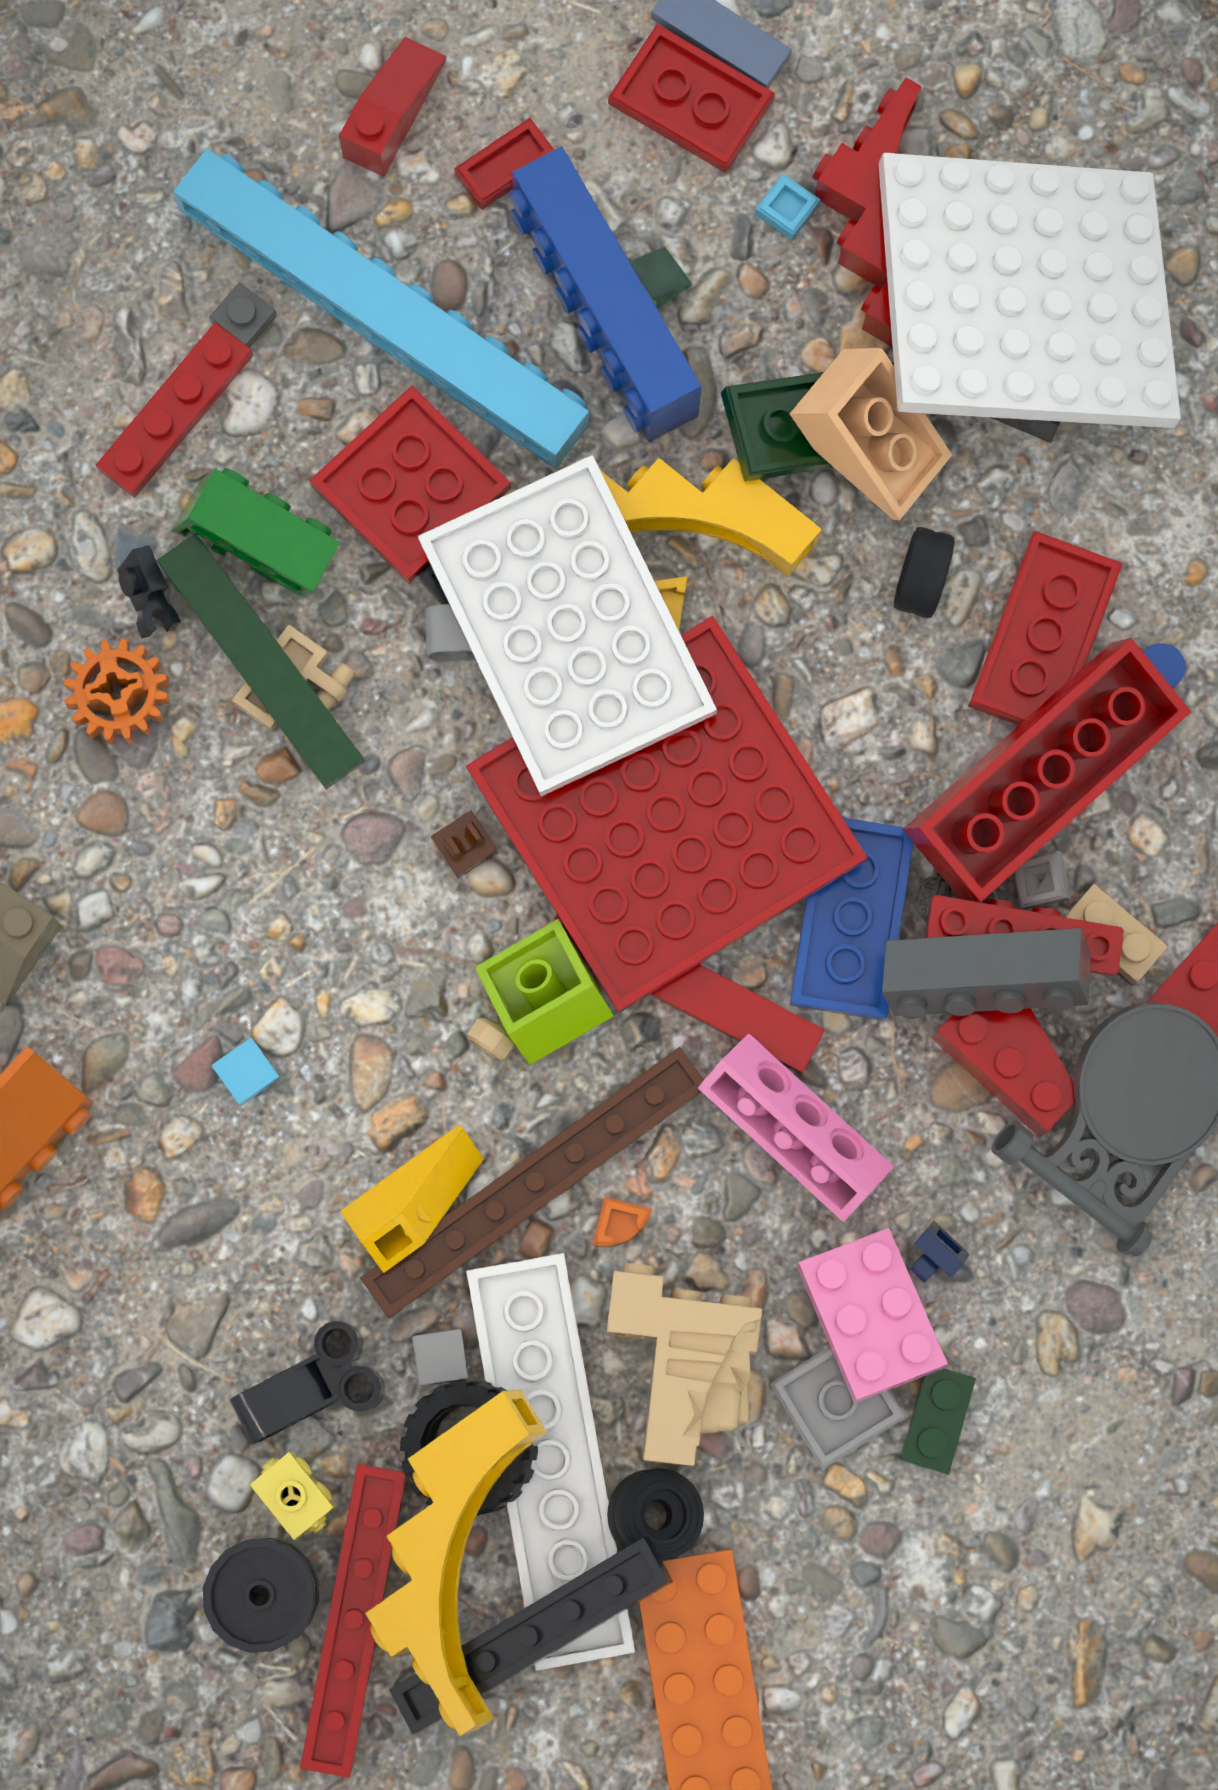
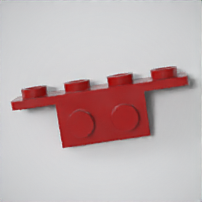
(964, 917)

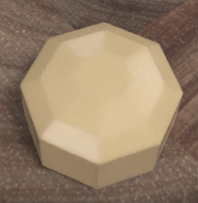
(491, 1039)

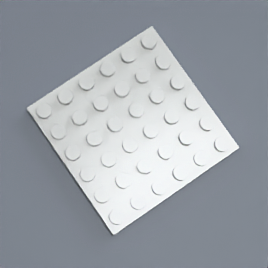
(1027, 291)

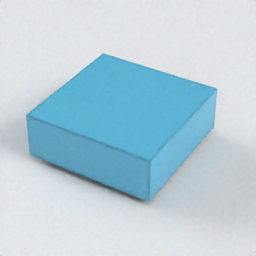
(787, 207)
(245, 1071)

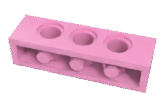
(795, 1127)

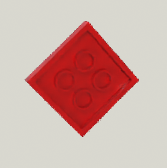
(406, 479)

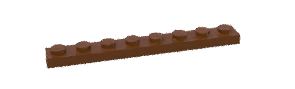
(537, 1181)

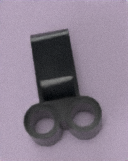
(306, 1388)

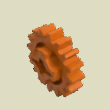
(98, 694)

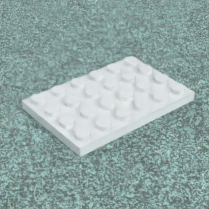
(567, 625)

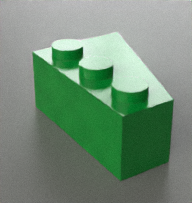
(258, 531)

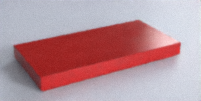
(1044, 627)

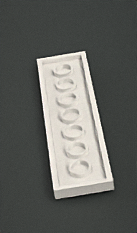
(561, 1516)

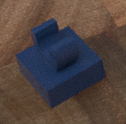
(939, 1251)

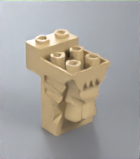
(697, 1359)

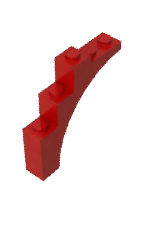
(852, 187)

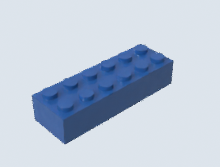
(605, 295)

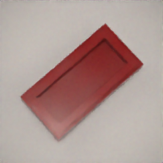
(489, 171)

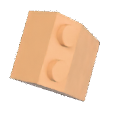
(858, 430)

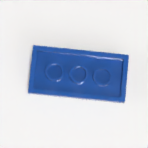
(848, 928)

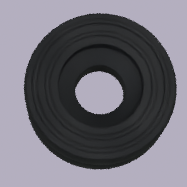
(924, 572)
(679, 1499)

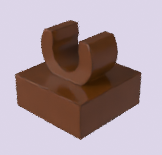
(464, 844)

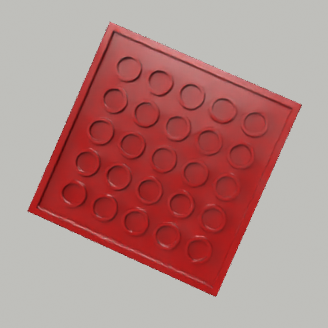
(679, 840)

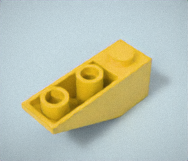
(413, 1199)

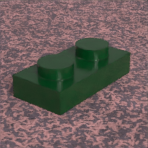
(937, 1420)

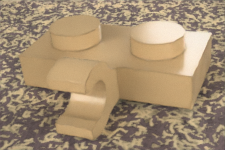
(1139, 944)

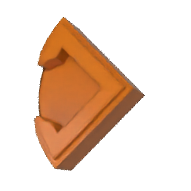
(619, 1222)

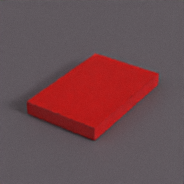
(691, 98)

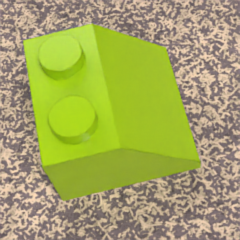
(543, 992)

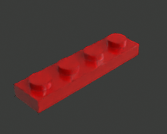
(174, 410)

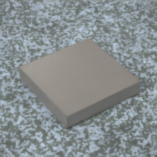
(825, 1412)

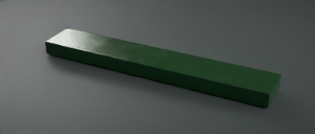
(260, 661)

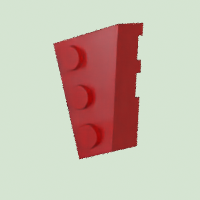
(1012, 1062)

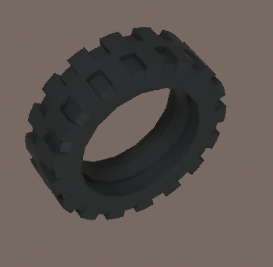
(426, 1421)

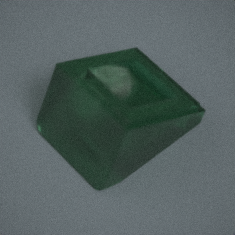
(660, 276)

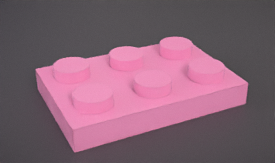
(871, 1315)

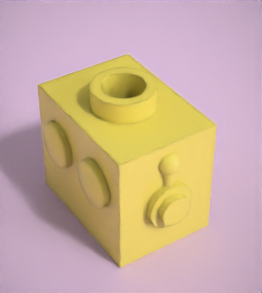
(313, 1504)

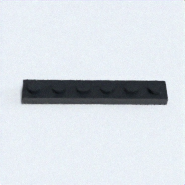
(544, 1627)

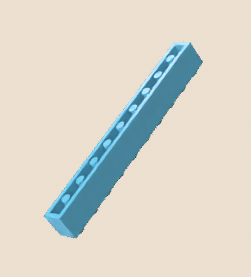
(383, 308)

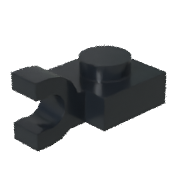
(145, 586)

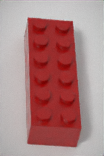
(1047, 770)

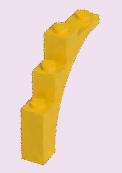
(728, 509)
(430, 1548)

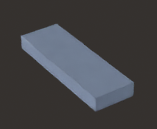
(724, 36)

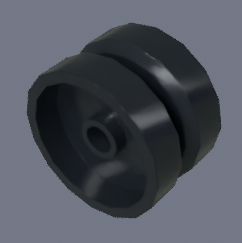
(230, 1598)

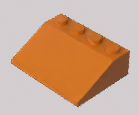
(35, 1113)

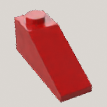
(390, 106)

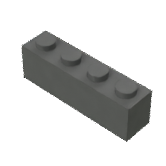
(987, 973)

